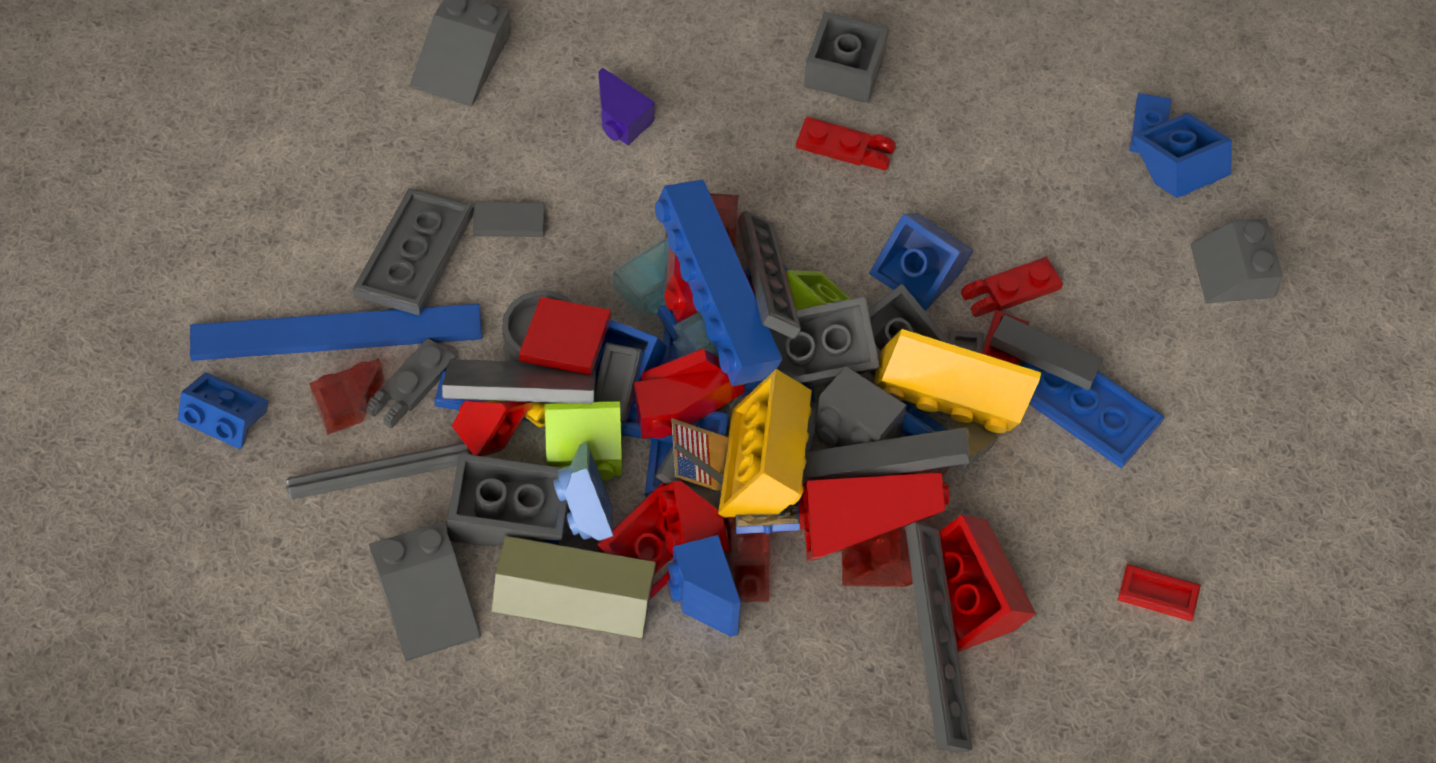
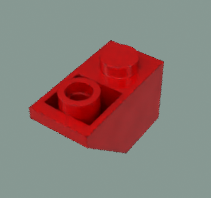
(689, 516)

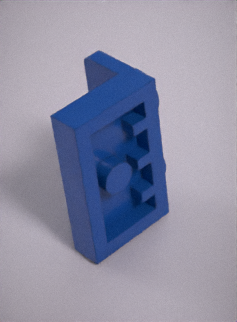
(220, 409)

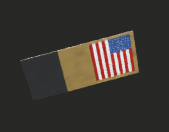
(703, 444)

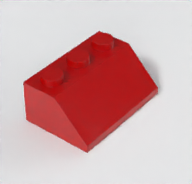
(981, 583)

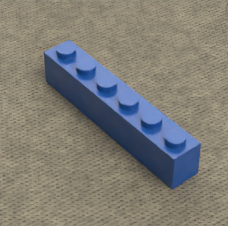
(717, 282)

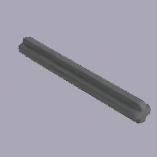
(375, 471)

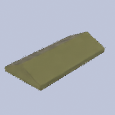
(573, 586)

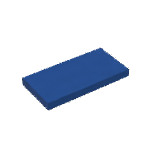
(1101, 417)

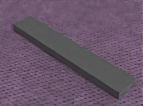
(768, 275)
(889, 456)
(938, 638)

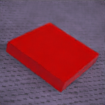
(565, 335)

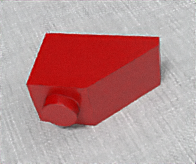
(488, 424)

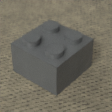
(846, 57)
(857, 412)

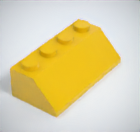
(955, 381)
(766, 448)

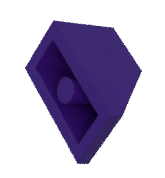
(623, 108)

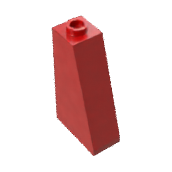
(862, 508)

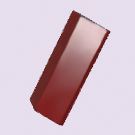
(642, 537)

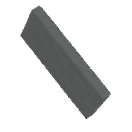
(413, 252)
(516, 382)

